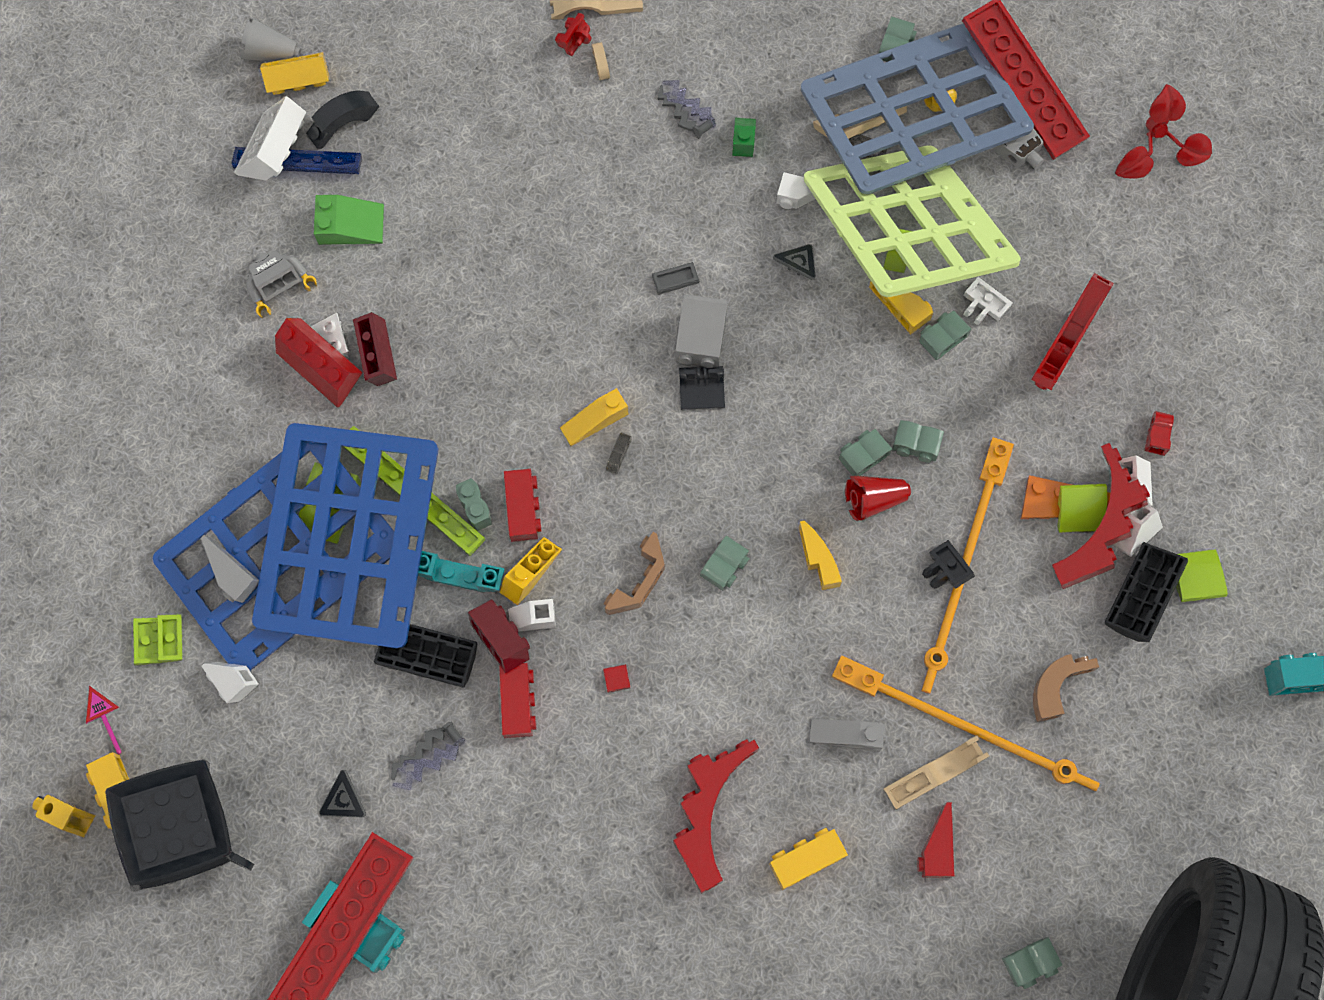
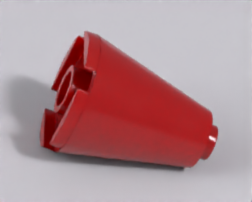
(874, 495)

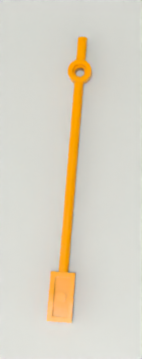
(993, 473)
(870, 682)

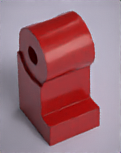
(1159, 433)

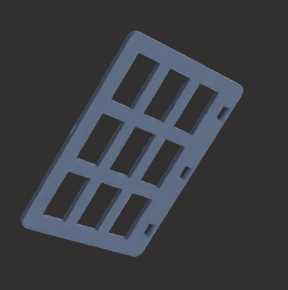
(905, 57)

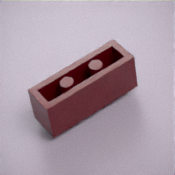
(374, 349)
(499, 635)

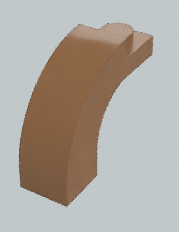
(1047, 689)

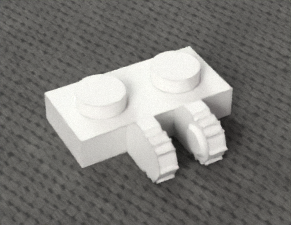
(987, 299)

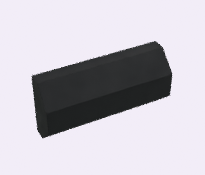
(1145, 592)
(431, 656)

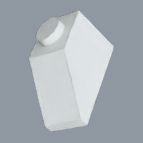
(793, 192)

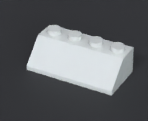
(271, 141)

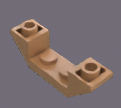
(622, 602)

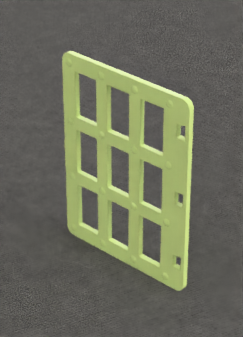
(945, 185)

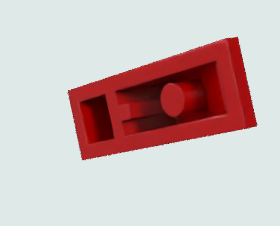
(938, 852)

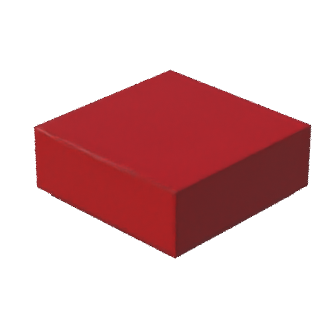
(616, 678)

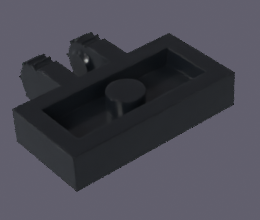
(951, 564)

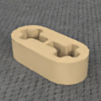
(600, 61)

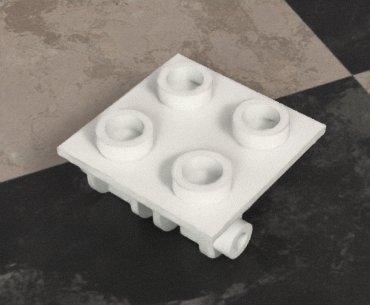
(332, 332)

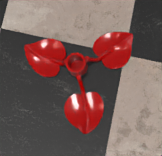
(1166, 107)

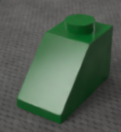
(744, 137)

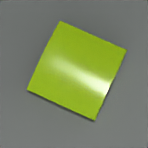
(1081, 507)
(1202, 577)
(157, 639)

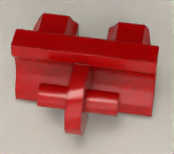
(576, 34)

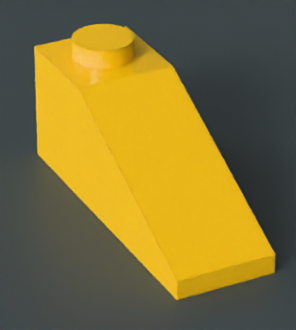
(907, 309)
(595, 417)

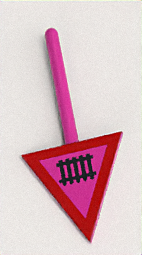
(98, 707)

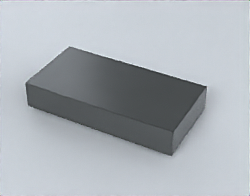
(675, 278)

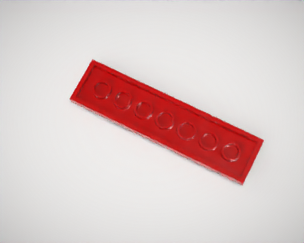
(1027, 77)
(344, 922)

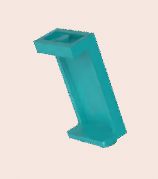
(378, 942)

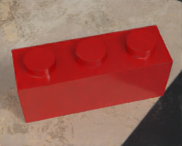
(522, 505)
(517, 702)

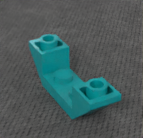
(482, 579)

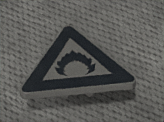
(798, 259)
(342, 799)

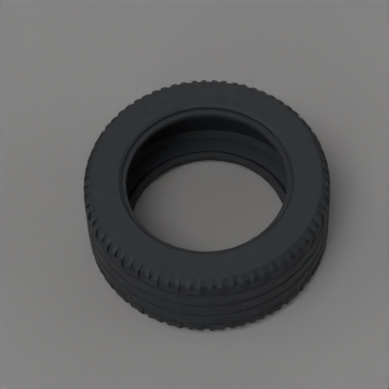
(1227, 939)

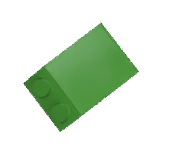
(347, 220)

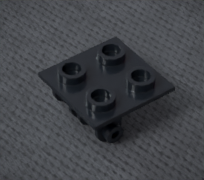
(702, 387)

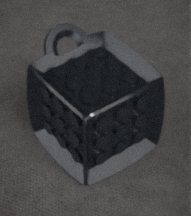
(170, 825)

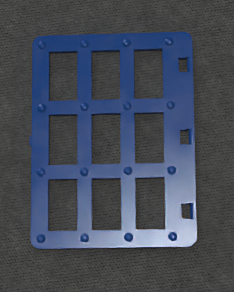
(403, 564)
(329, 585)

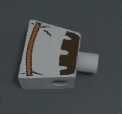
(1022, 150)

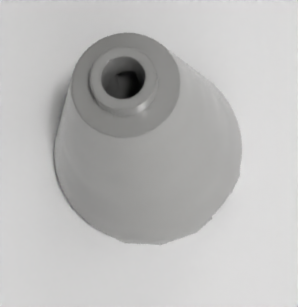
(266, 44)

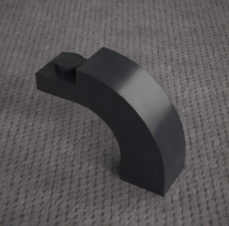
(339, 111)

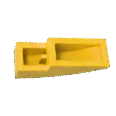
(819, 557)

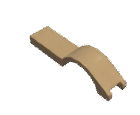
(603, 7)
(935, 773)

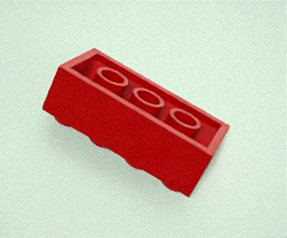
(316, 360)

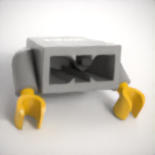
(273, 275)

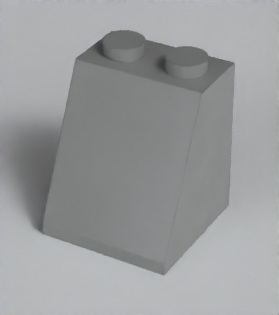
(701, 331)

